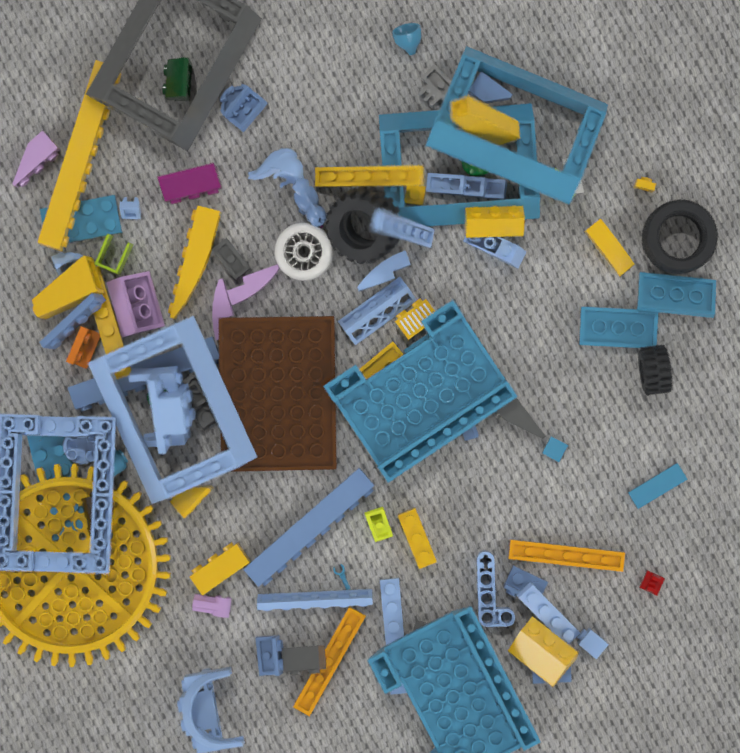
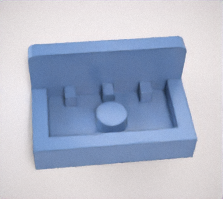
(269, 655)

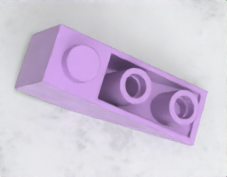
(37, 153)

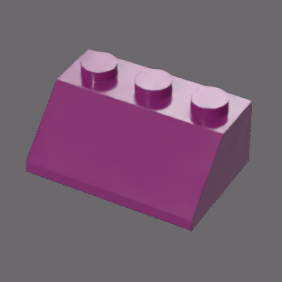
(190, 183)

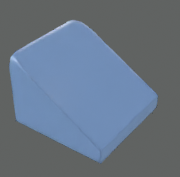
(470, 433)

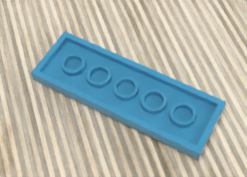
(47, 452)

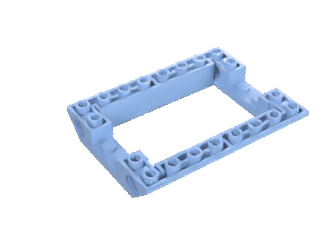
(11, 432)
(239, 444)

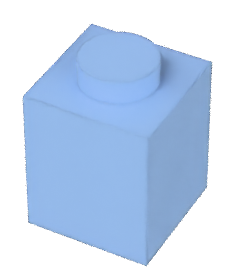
(592, 642)

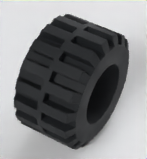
(655, 369)

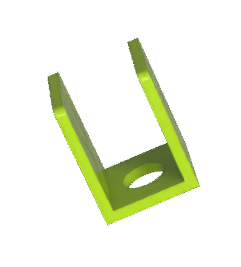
(102, 253)

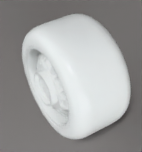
(289, 246)

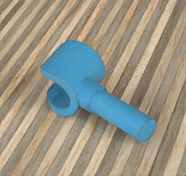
(342, 576)

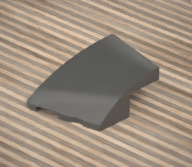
(202, 408)

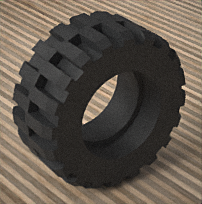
(343, 233)

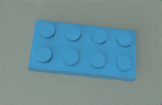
(93, 219)
(676, 295)
(618, 327)

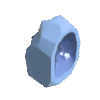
(63, 261)

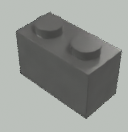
(304, 659)

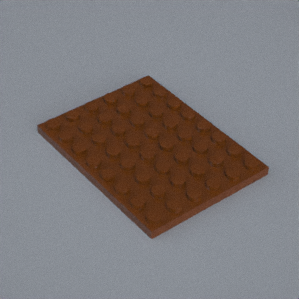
(277, 385)

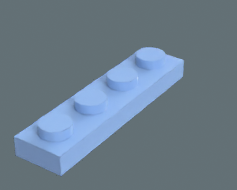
(547, 613)

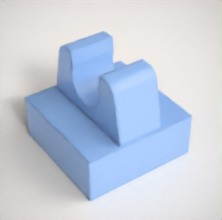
(130, 210)

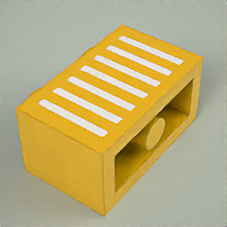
(410, 321)

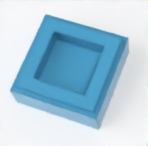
(554, 449)

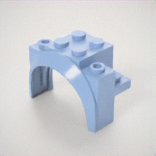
(170, 410)
(201, 711)

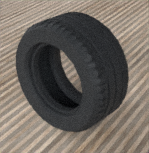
(705, 226)

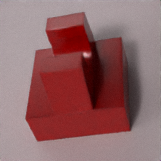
(652, 582)

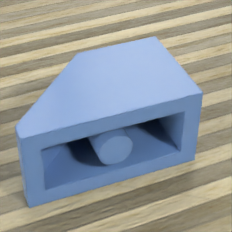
(487, 90)

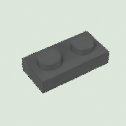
(231, 258)

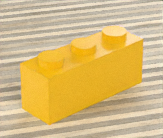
(494, 221)
(417, 538)
(219, 568)

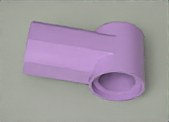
(215, 605)

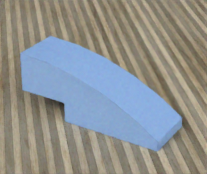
(384, 271)

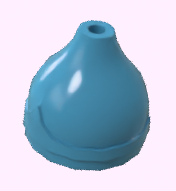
(407, 37)

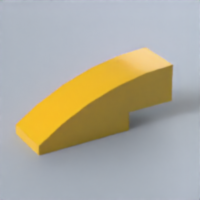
(609, 247)

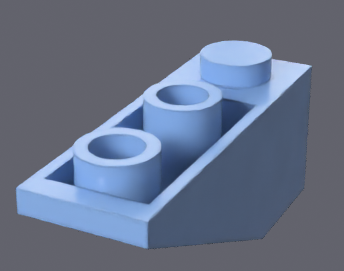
(499, 248)

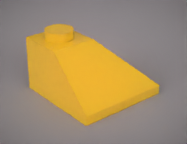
(188, 500)

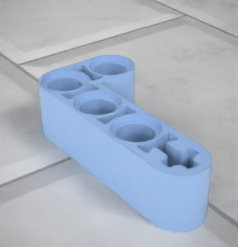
(490, 588)

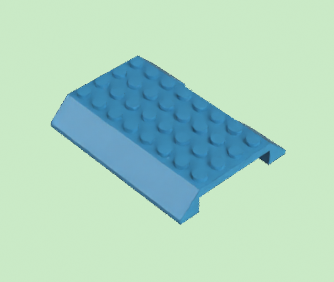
(423, 394)
(456, 686)

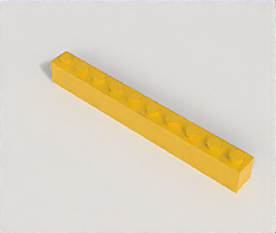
(74, 169)

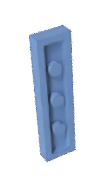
(72, 321)

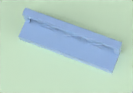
(375, 308)

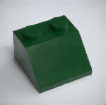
(178, 79)

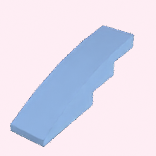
(466, 186)

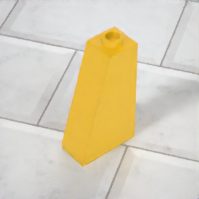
(484, 121)
(68, 289)

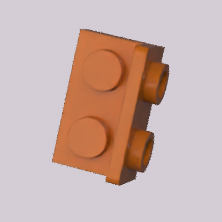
(83, 347)

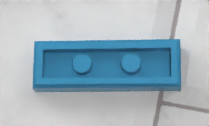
(657, 485)

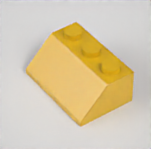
(543, 651)

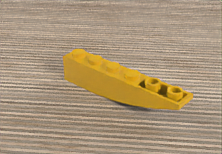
(195, 256)

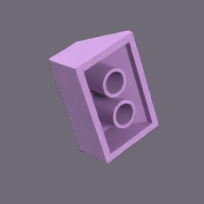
(135, 304)

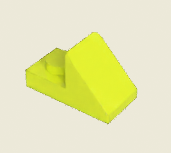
(379, 524)

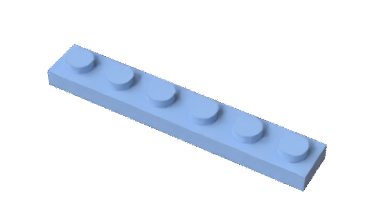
(403, 228)
(320, 599)
(392, 615)

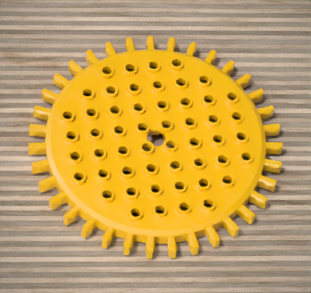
(145, 573)

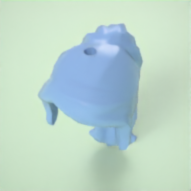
(281, 164)

